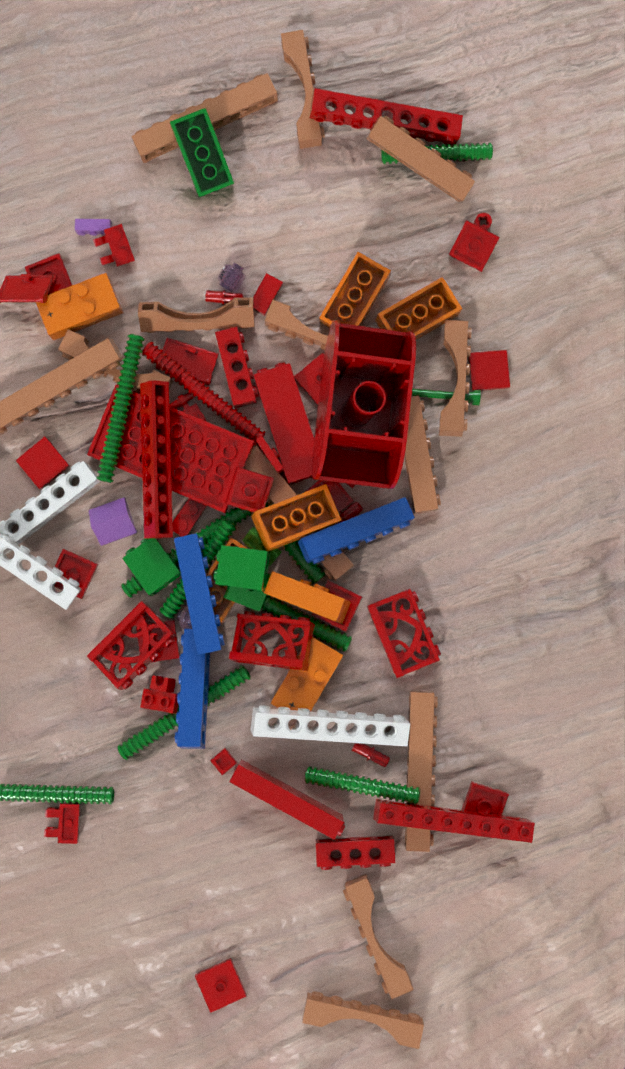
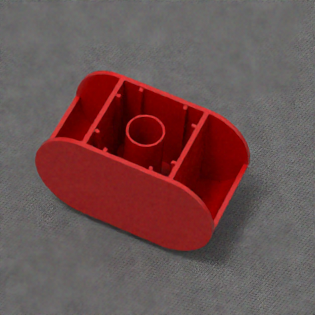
(364, 406)

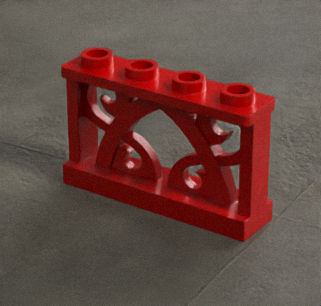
(105, 647)
(397, 659)
(290, 660)

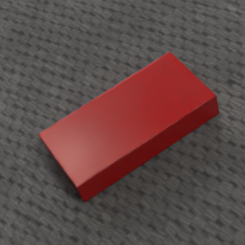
(266, 293)

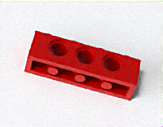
(228, 338)
(364, 844)

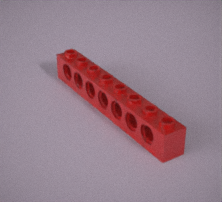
(413, 115)
(156, 459)
(453, 821)

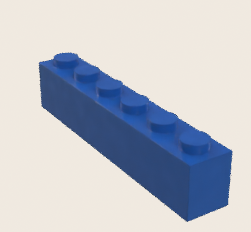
(355, 530)
(198, 594)
(193, 695)

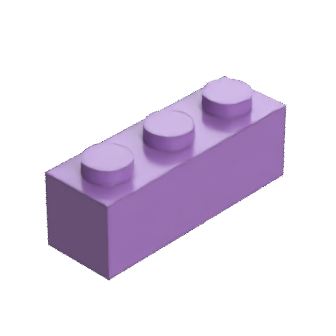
(92, 226)

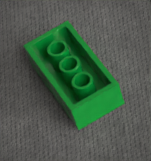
(201, 152)

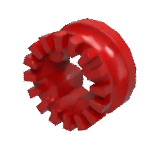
(481, 216)

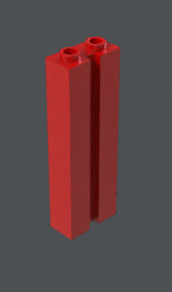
(287, 420)
(288, 799)

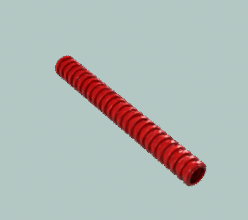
(203, 393)

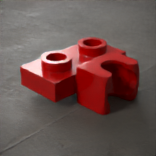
(160, 695)

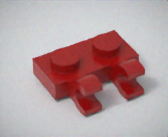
(118, 244)
(68, 823)

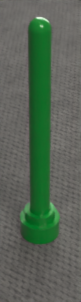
(471, 397)

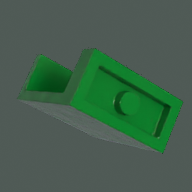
(151, 566)
(242, 568)

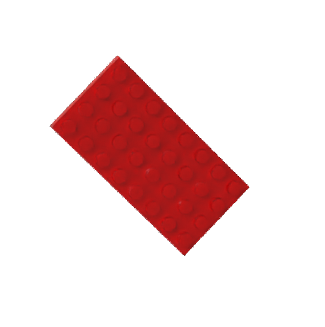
(201, 452)

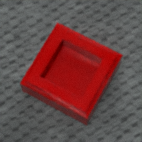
(223, 761)

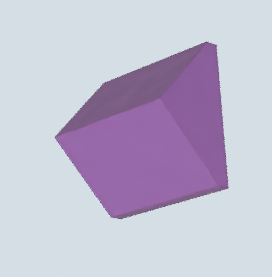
(112, 521)

